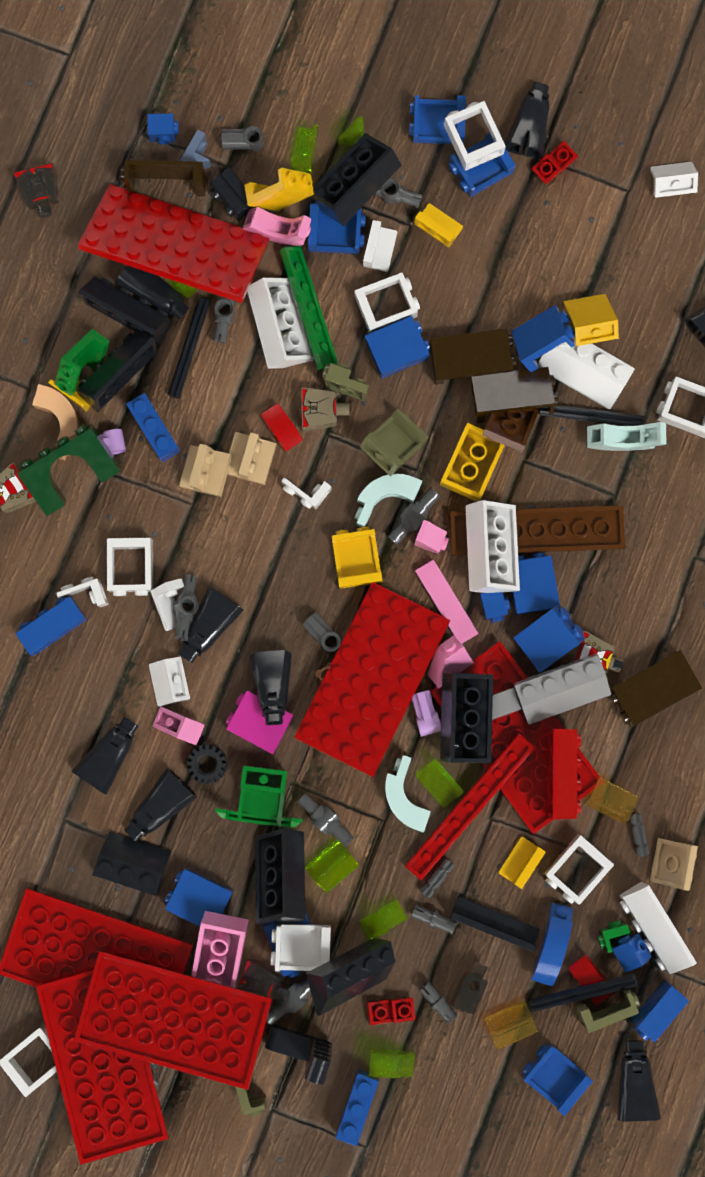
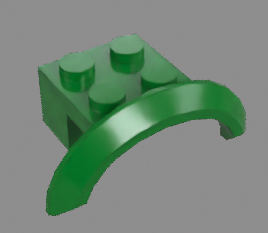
(261, 798)

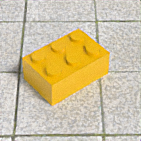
(472, 464)

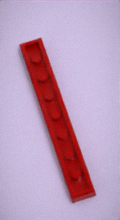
(470, 806)

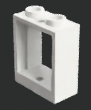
(483, 154)
(360, 296)
(673, 420)
(130, 543)
(569, 895)
(14, 1070)

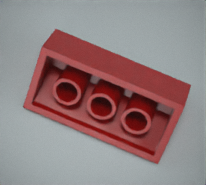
(563, 773)

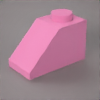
(431, 538)
(448, 658)
(178, 725)

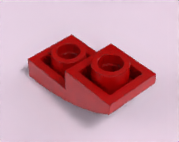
(555, 163)
(281, 427)
(586, 973)
(390, 1010)

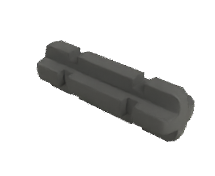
(639, 834)
(437, 878)

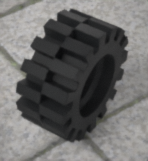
(193, 764)

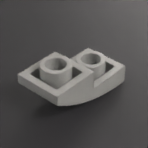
(505, 703)

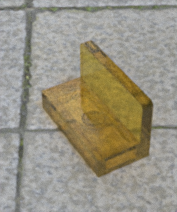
(612, 800)
(511, 1025)

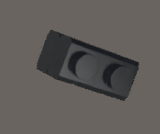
(231, 192)

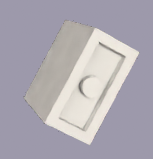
(300, 946)

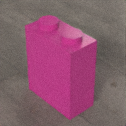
(251, 725)

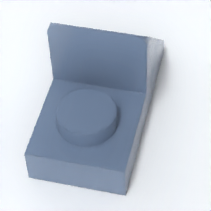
(195, 148)

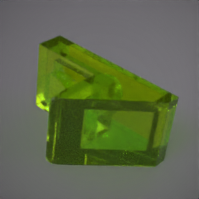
(352, 133)
(383, 919)

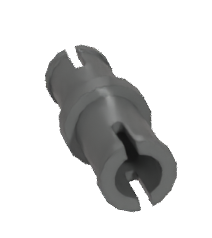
(434, 919)
(437, 1002)

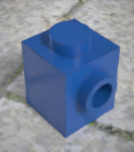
(162, 128)
(494, 606)
(631, 952)

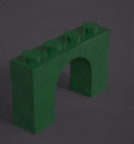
(84, 444)

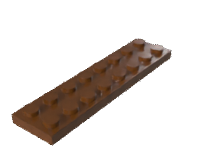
(555, 529)

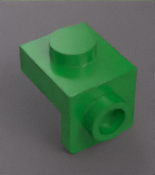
(614, 930)

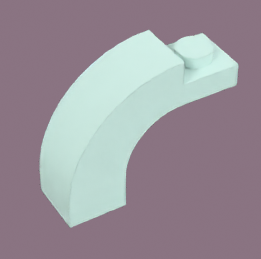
(626, 437)
(397, 485)
(404, 810)

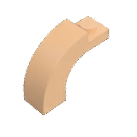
(55, 403)

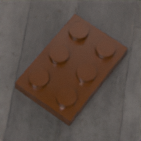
(511, 427)

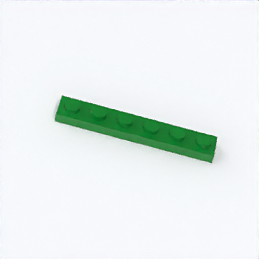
(308, 306)

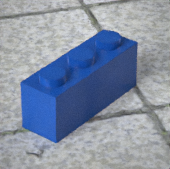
(153, 427)
(50, 625)
(357, 1107)

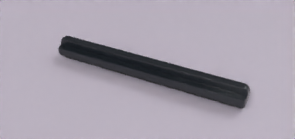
(189, 347)
(594, 415)
(583, 992)

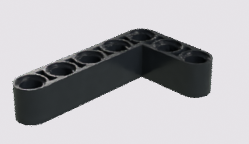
(304, 1047)

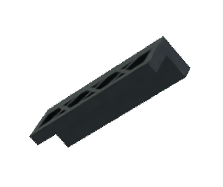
(495, 923)

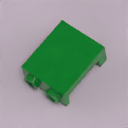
(88, 351)

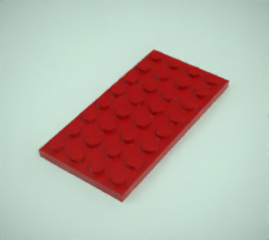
(174, 243)
(372, 679)
(529, 783)
(64, 939)
(173, 1020)
(105, 1093)

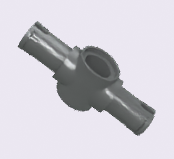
(400, 194)
(223, 321)
(413, 516)
(183, 617)
(325, 820)
(297, 999)

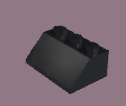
(132, 863)

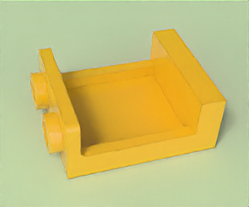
(290, 189)
(592, 319)
(356, 557)

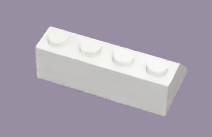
(279, 323)
(588, 371)
(492, 547)
(657, 929)

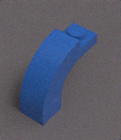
(554, 944)

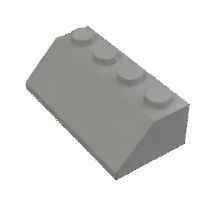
(562, 688)

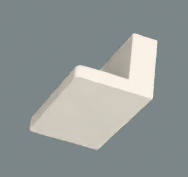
(674, 179)
(379, 247)
(169, 681)

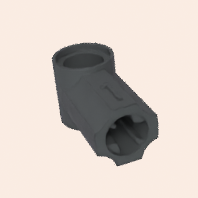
(240, 139)
(321, 632)

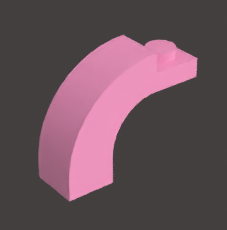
(278, 228)

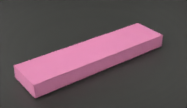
(446, 601)

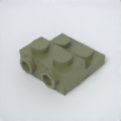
(339, 379)

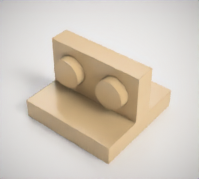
(251, 457)
(205, 470)
(674, 864)

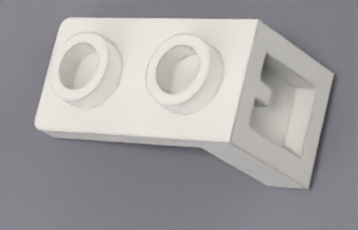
(319, 493)
(97, 594)
(165, 602)

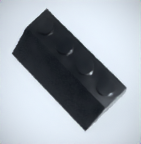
(355, 178)
(125, 309)
(117, 370)
(466, 718)
(280, 877)
(350, 974)

